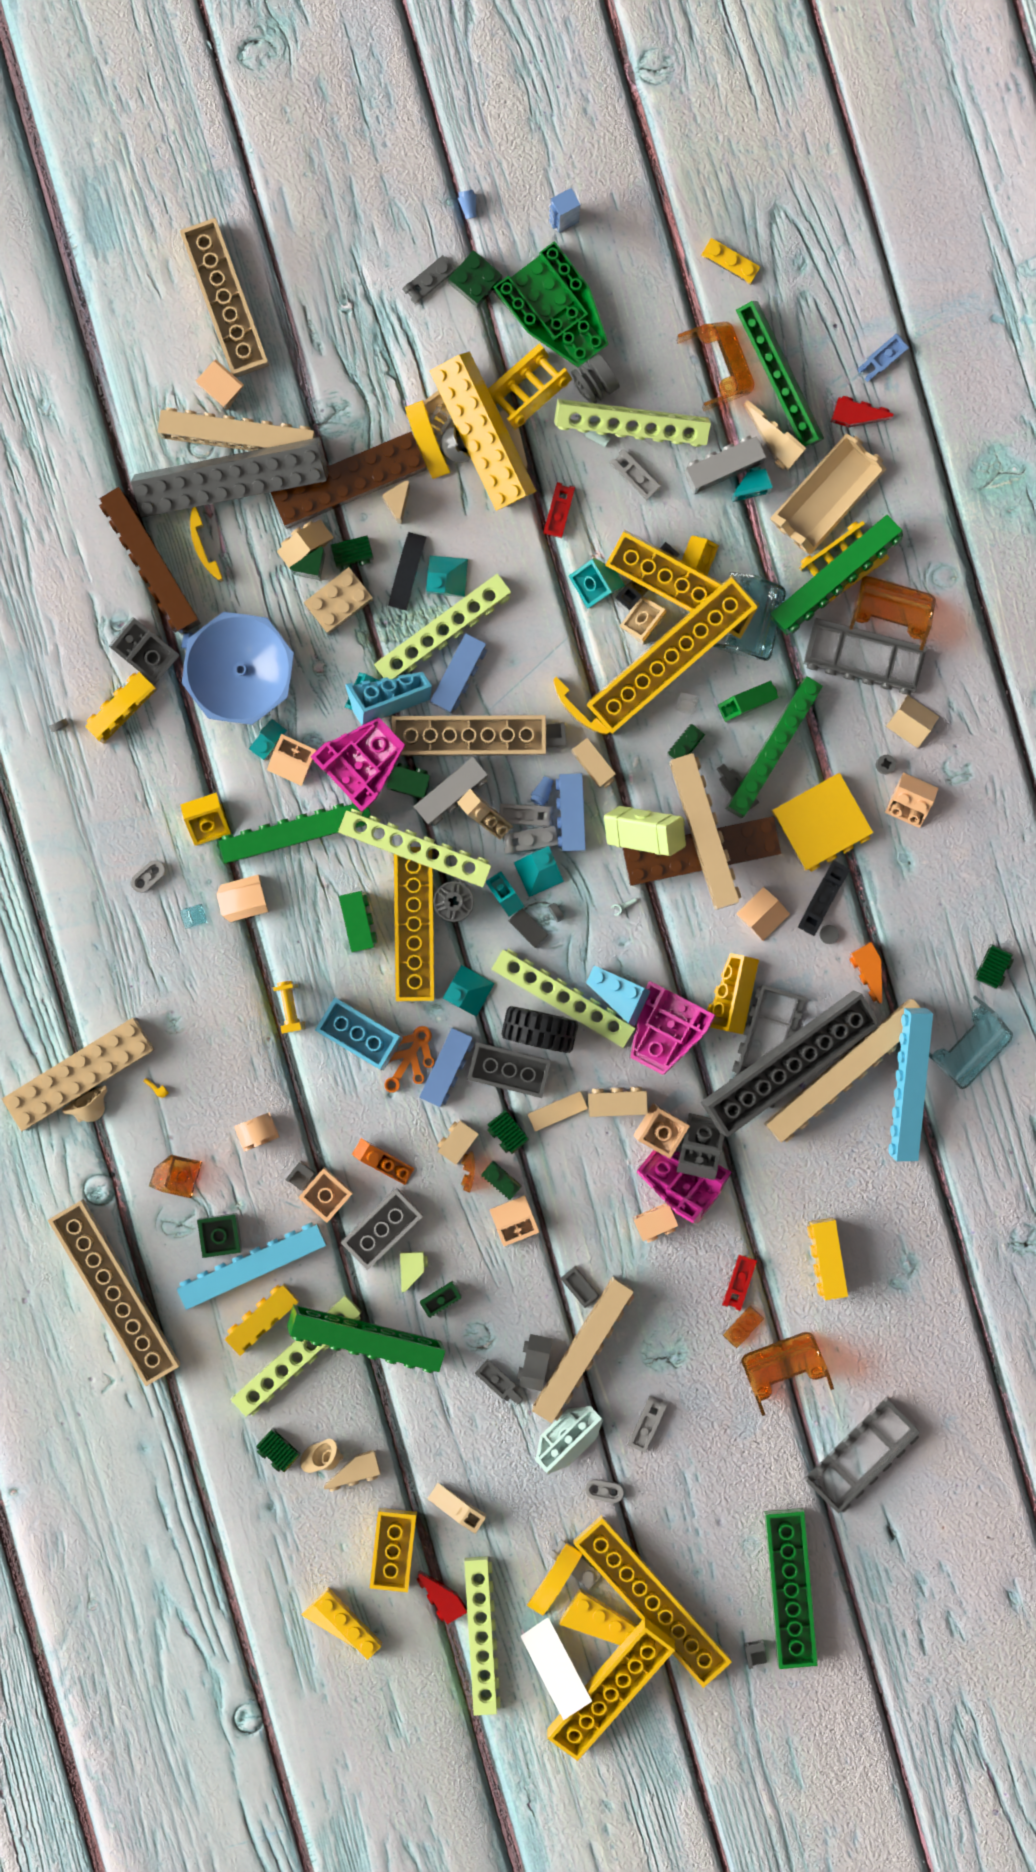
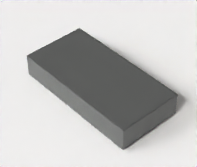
(579, 1286)

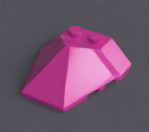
(361, 760)
(667, 1029)
(684, 1193)

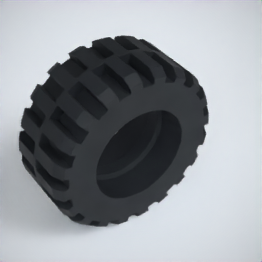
(539, 1029)

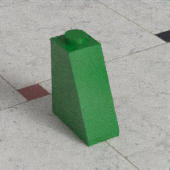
(748, 701)

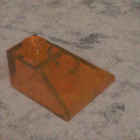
(176, 1176)

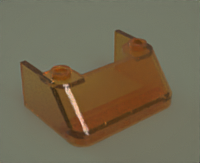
(740, 380)
(896, 605)
(783, 1361)

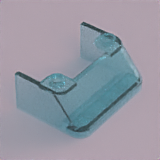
(761, 632)
(975, 1049)

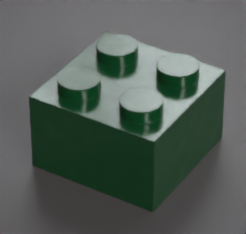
(475, 279)
(408, 781)
(219, 1235)

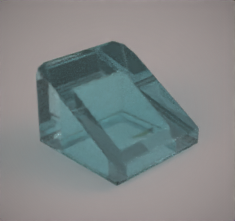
(193, 916)

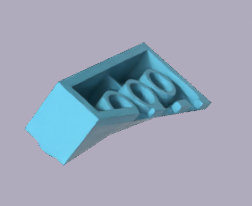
(387, 696)

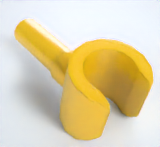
(160, 1092)

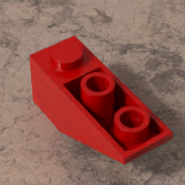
(853, 414)
(446, 1600)

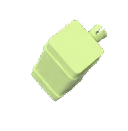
(645, 830)

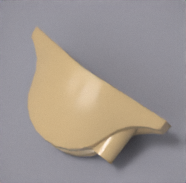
(88, 1106)

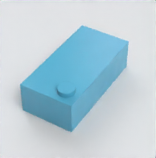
(359, 1034)

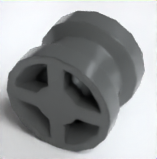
(885, 767)

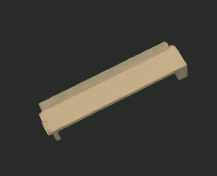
(828, 493)

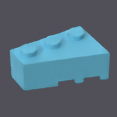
(619, 993)

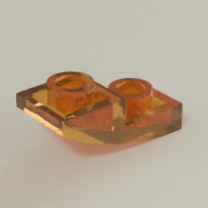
(469, 1165)
(743, 1326)

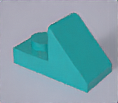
(267, 739)

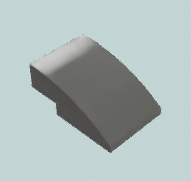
(143, 650)
(700, 1148)

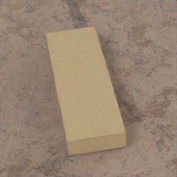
(557, 1111)

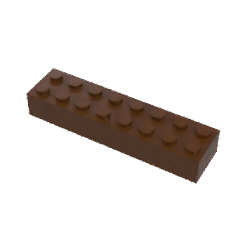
(351, 480)
(147, 557)
(743, 842)

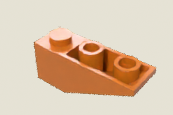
(869, 965)
(382, 1161)

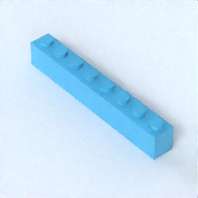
(911, 1084)
(251, 1266)

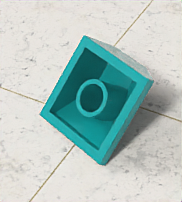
(753, 484)
(447, 576)
(595, 582)
(538, 871)
(468, 990)

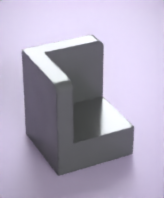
(555, 735)
(300, 1175)
(755, 1653)

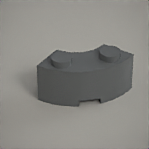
(535, 1362)

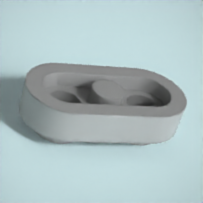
(148, 876)
(603, 1492)

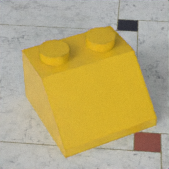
(205, 819)

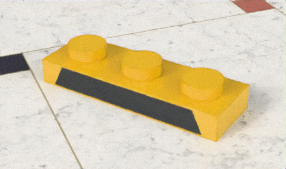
(730, 261)

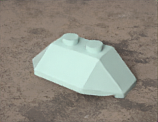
(568, 1438)

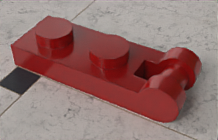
(559, 511)
(739, 1281)

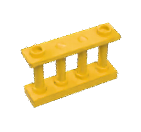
(521, 371)
(853, 529)
(292, 1022)

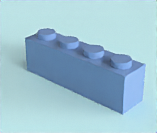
(564, 210)
(458, 673)
(572, 812)
(446, 1066)

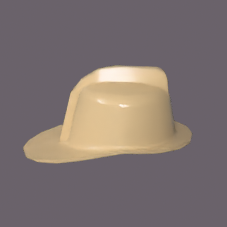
(321, 1456)

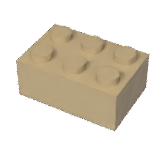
(338, 601)
(617, 1102)

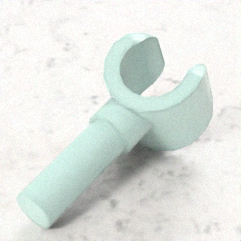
(622, 906)

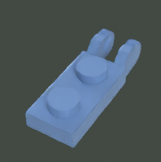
(884, 356)

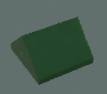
(311, 565)

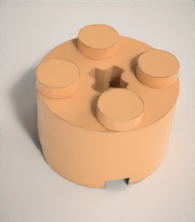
(256, 1131)

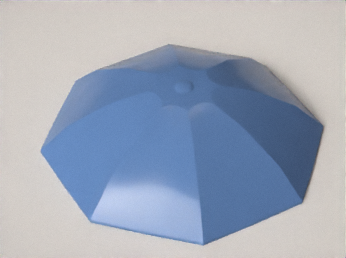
(237, 668)

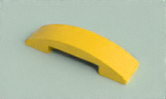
(426, 440)
(195, 524)
(595, 725)
(555, 1579)

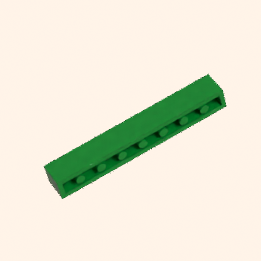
(779, 374)
(837, 575)
(774, 747)
(286, 833)

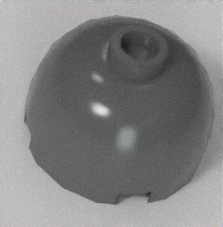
(453, 446)

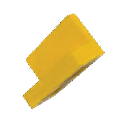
(700, 553)

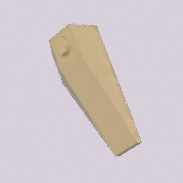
(783, 447)

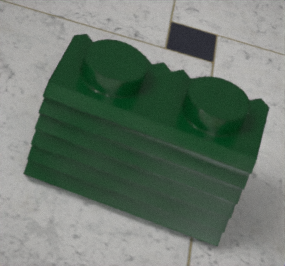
(352, 552)
(686, 743)
(994, 966)
(508, 1132)
(501, 1180)
(440, 1299)
(277, 1450)

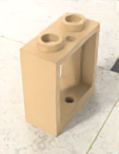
(594, 763)

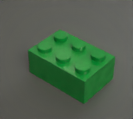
(358, 921)

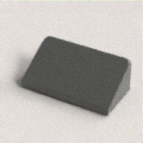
(528, 927)

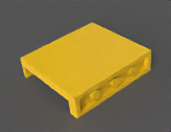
(823, 822)

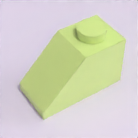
(411, 1267)

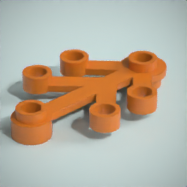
(410, 1056)

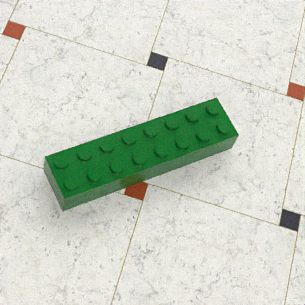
(366, 1339)
(790, 1588)

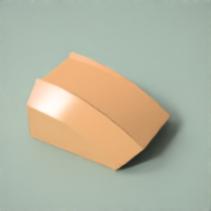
(242, 899)

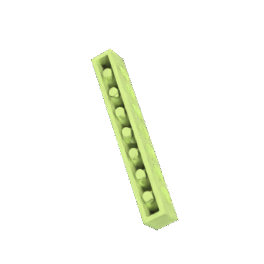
(696, 438)
(493, 585)
(348, 828)
(501, 967)
(242, 1398)
(481, 1705)

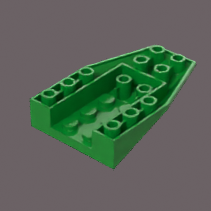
(555, 306)

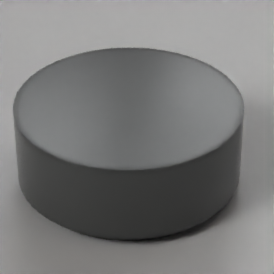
(58, 725)
(556, 912)
(829, 934)

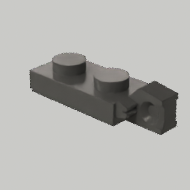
(730, 781)
(498, 1382)

